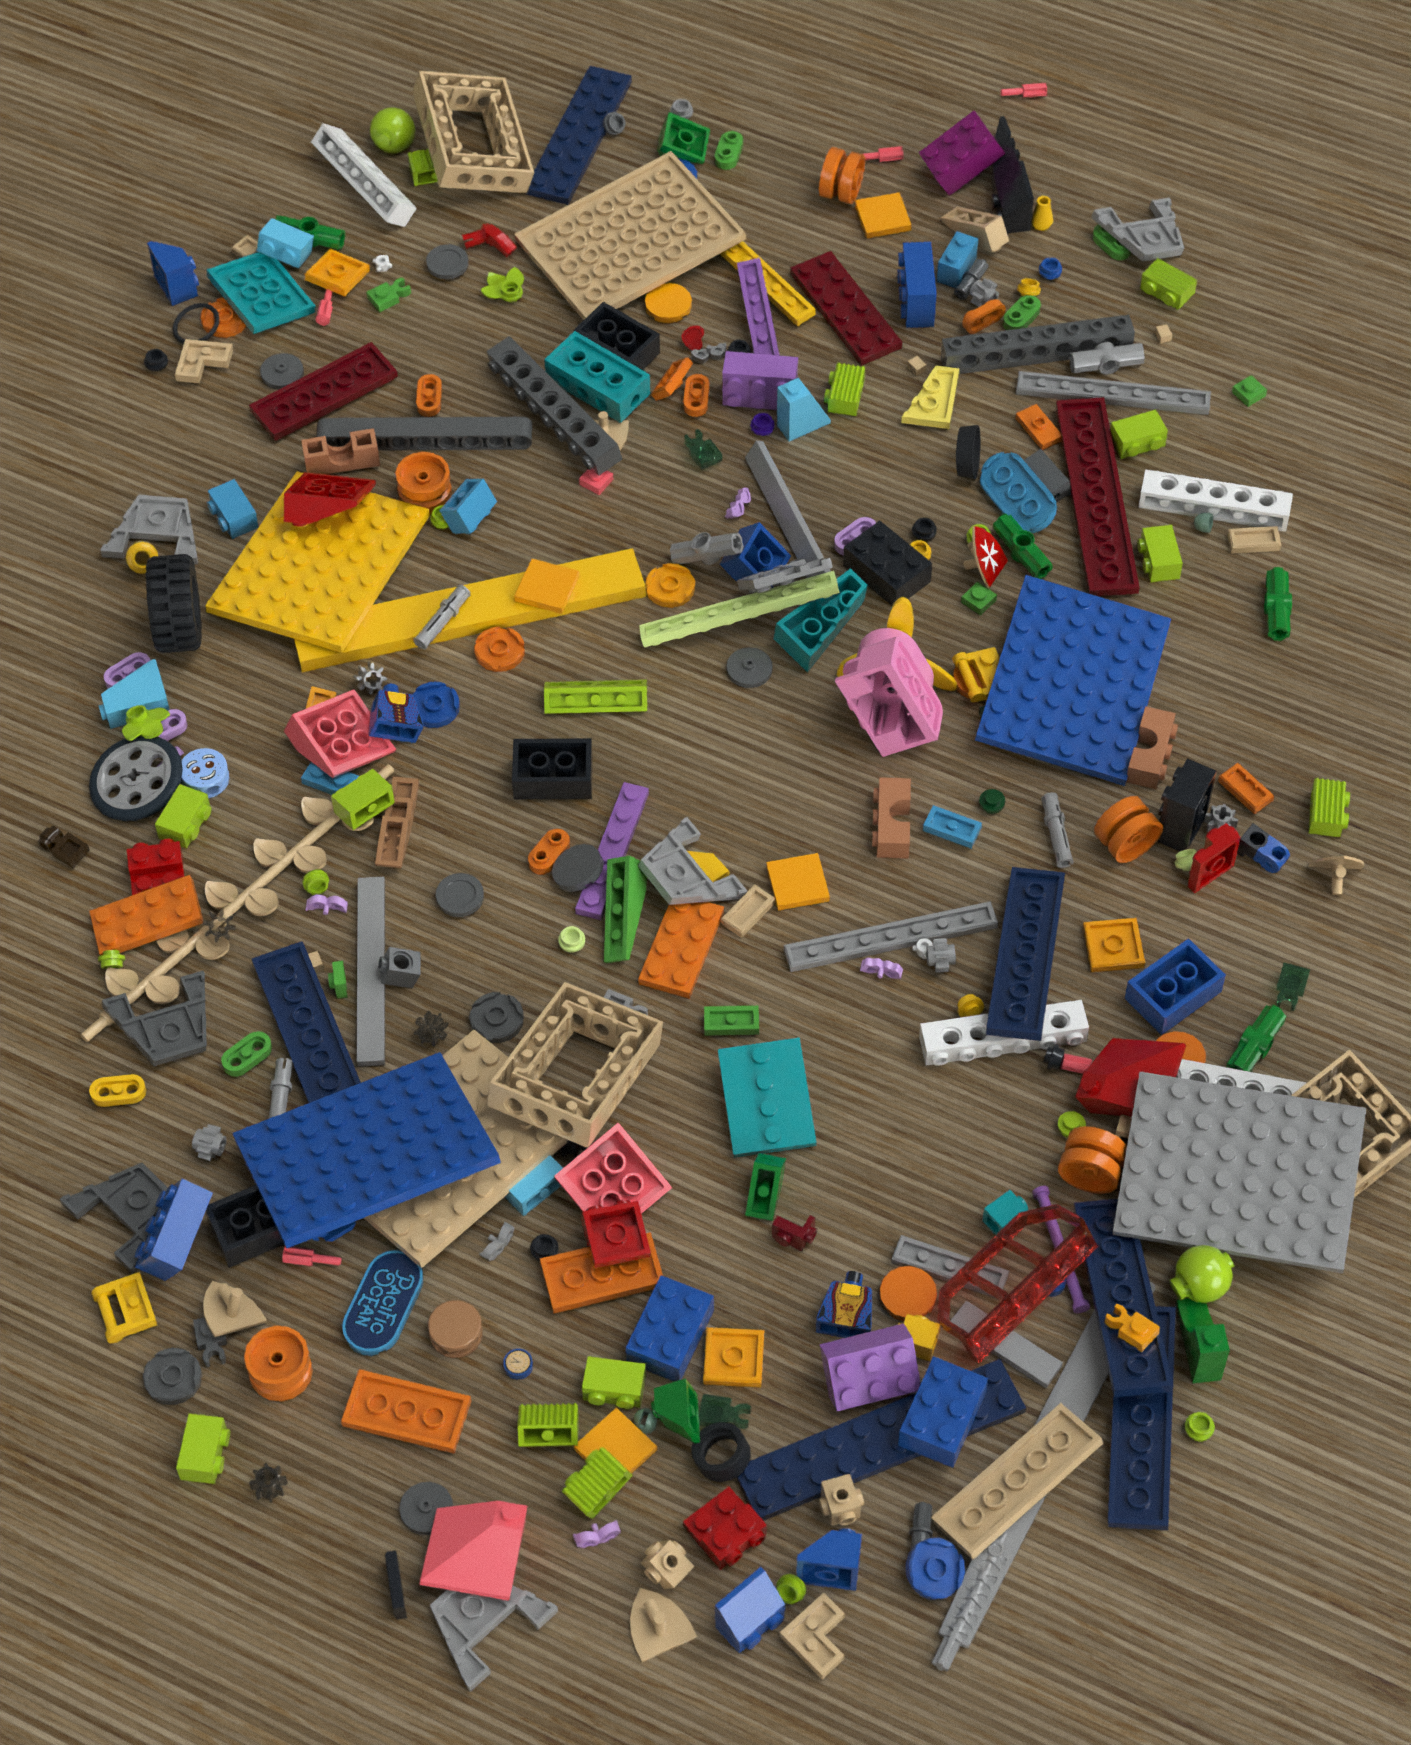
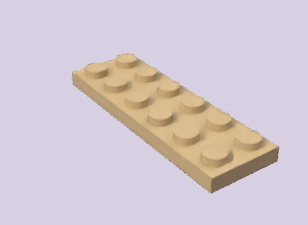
(1016, 1481)

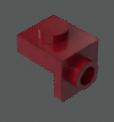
(793, 1235)

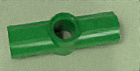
(322, 234)
(1022, 546)
(1278, 604)
(1257, 1039)

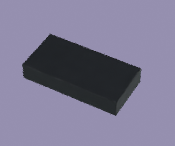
(395, 1585)

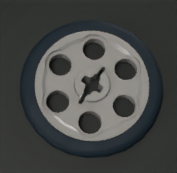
(152, 800)

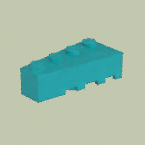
(814, 625)

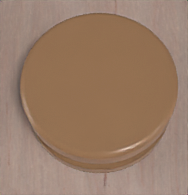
(455, 1329)

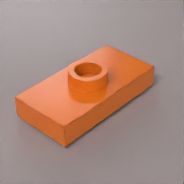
(672, 379)
(1039, 427)
(1246, 788)

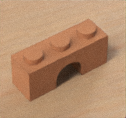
(357, 454)
(1148, 764)
(892, 835)

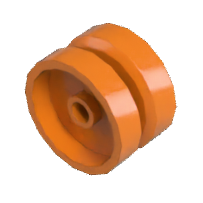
(842, 175)
(423, 480)
(1128, 829)
(1092, 1160)
(278, 1363)

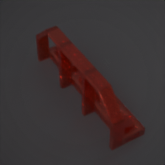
(1029, 1292)

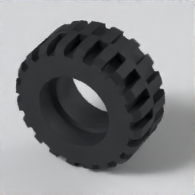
(173, 603)

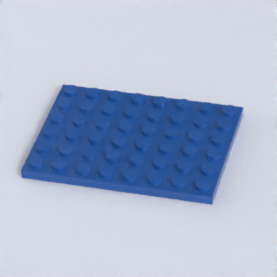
(1073, 680)
(365, 1149)

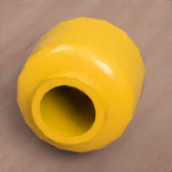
(138, 554)

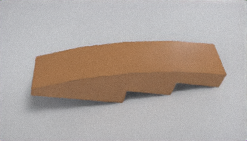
(397, 823)

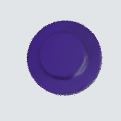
(762, 424)

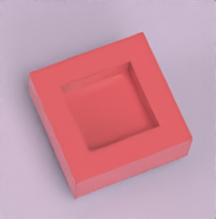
(595, 482)

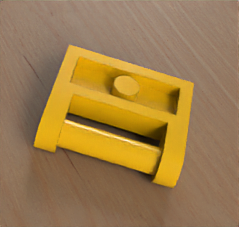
(985, 665)
(133, 1303)

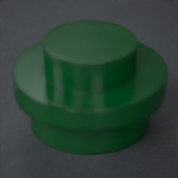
(992, 801)

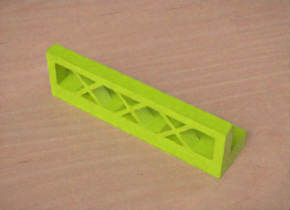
(595, 696)

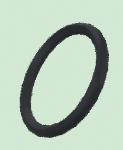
(191, 307)

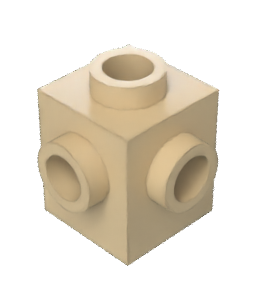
(840, 1500)
(666, 1563)

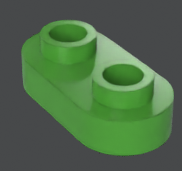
(728, 150)
(1110, 244)
(1022, 313)
(244, 1053)

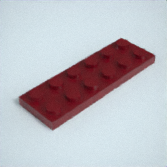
(846, 308)
(323, 391)

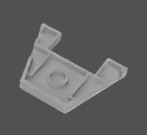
(1145, 238)
(154, 519)
(782, 574)
(679, 876)
(470, 1617)

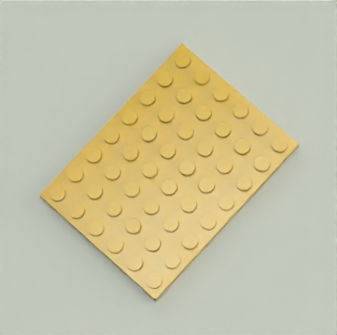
(318, 576)

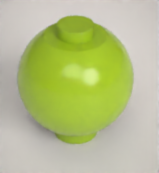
(392, 130)
(1202, 1274)

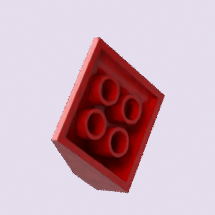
(321, 496)
(1113, 1076)

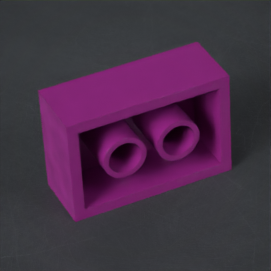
(961, 153)

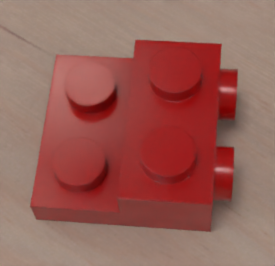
(1215, 857)
(154, 864)
(615, 1233)
(726, 1528)

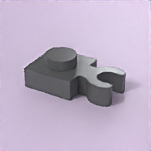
(207, 1341)

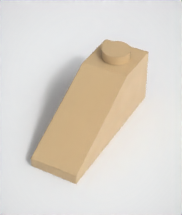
(984, 226)

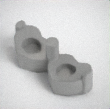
(714, 352)
(497, 1245)

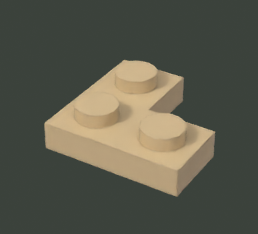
(199, 354)
(808, 1639)

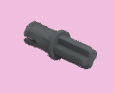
(970, 277)
(921, 1523)

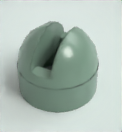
(1204, 522)
(651, 1422)

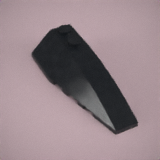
(1010, 184)

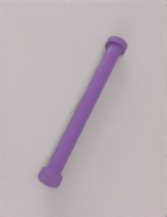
(1080, 1304)

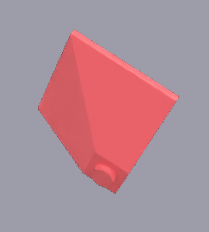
(337, 735)
(612, 1172)
(475, 1548)

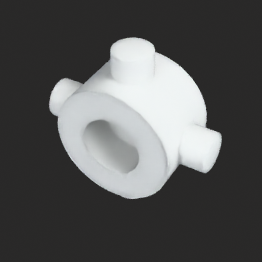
(382, 263)
(921, 946)

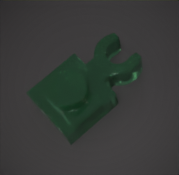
(702, 452)
(1291, 984)
(719, 1409)

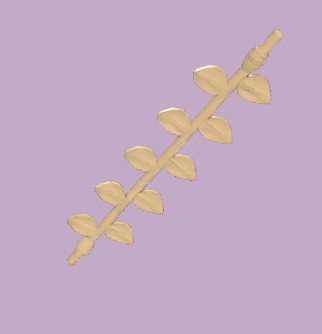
(219, 895)

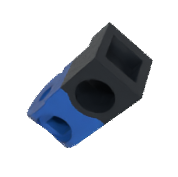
(1263, 849)

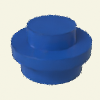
(1050, 268)

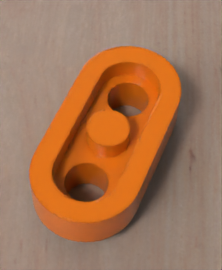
(983, 316)
(429, 395)
(696, 395)
(549, 849)

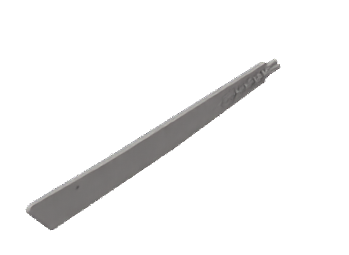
(1077, 1391)

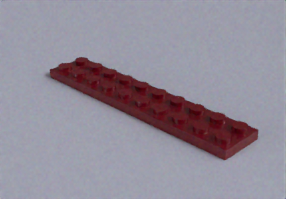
(1097, 497)

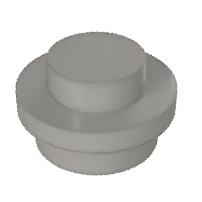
(682, 108)

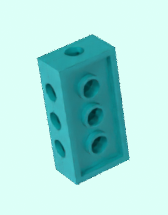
(598, 376)

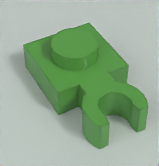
(386, 296)

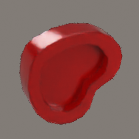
(692, 337)

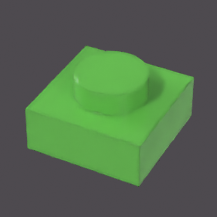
(1249, 391)
(979, 598)
(337, 979)

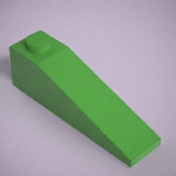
(624, 903)

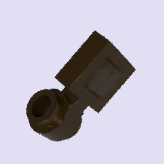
(64, 848)

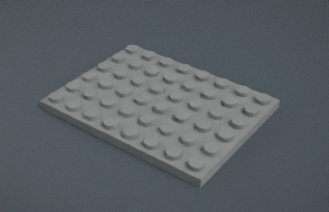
(1240, 1171)

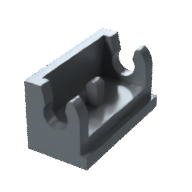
(1049, 474)

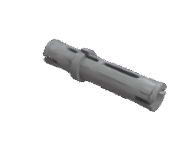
(448, 609)
(1055, 821)
(280, 1087)

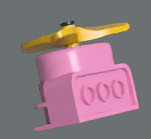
(892, 685)

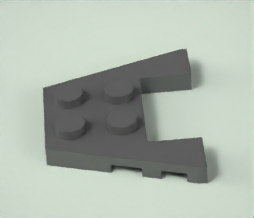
(168, 1031)
(130, 1198)

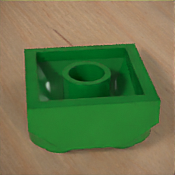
(683, 138)

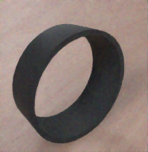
(968, 451)

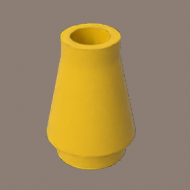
(1042, 214)

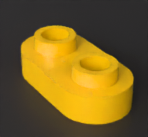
(118, 1090)

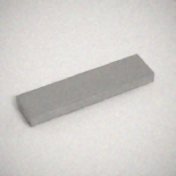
(942, 1263)
(1014, 1348)

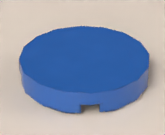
(436, 704)
(935, 1568)

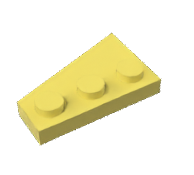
(935, 401)

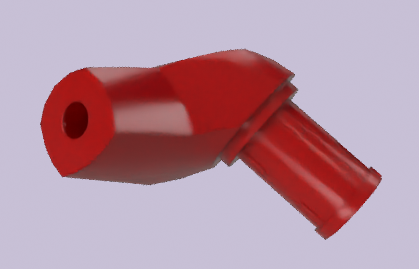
(493, 237)

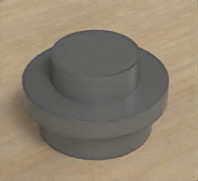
(614, 123)

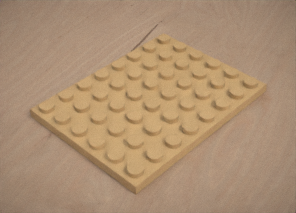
(630, 236)
(438, 1217)

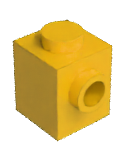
(924, 1334)

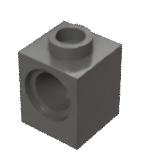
(408, 971)

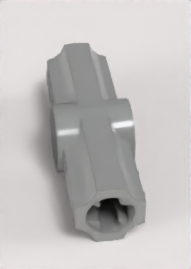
(1106, 358)
(706, 548)

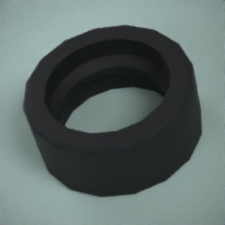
(732, 1467)

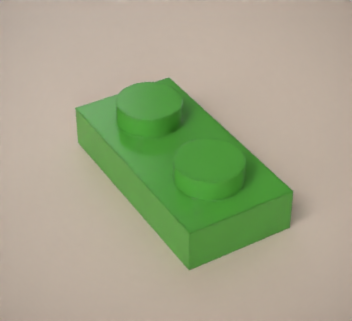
(731, 1020)

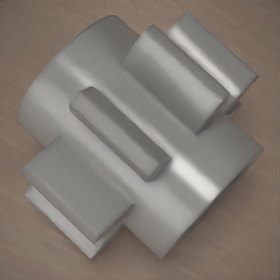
(983, 291)
(373, 683)
(1219, 816)
(941, 955)
(209, 1142)

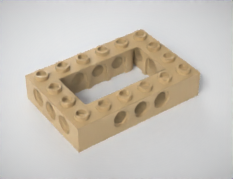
(435, 99)
(572, 1009)
(1353, 1081)

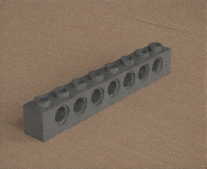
(1033, 344)
(554, 406)

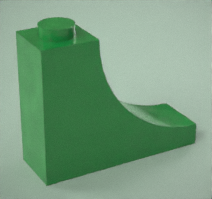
(1203, 1341)

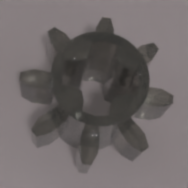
(221, 917)
(434, 1022)
(274, 1488)

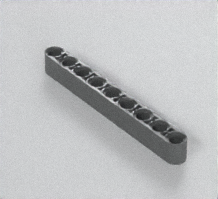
(433, 432)

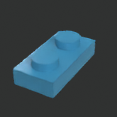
(321, 781)
(952, 826)

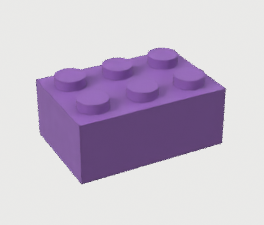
(754, 378)
(870, 1367)

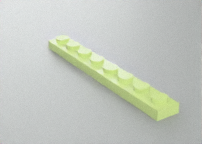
(739, 609)

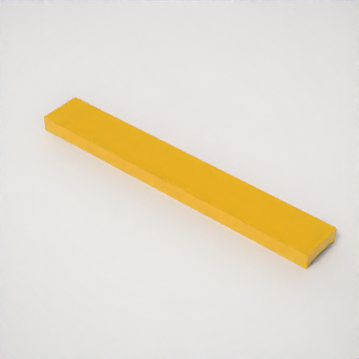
(396, 623)

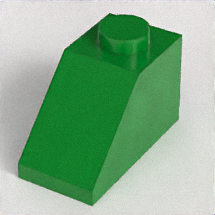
(765, 1186)
(678, 1409)

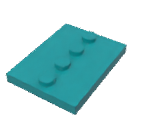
(260, 291)
(767, 1097)

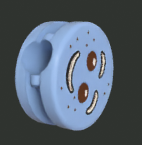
(205, 771)

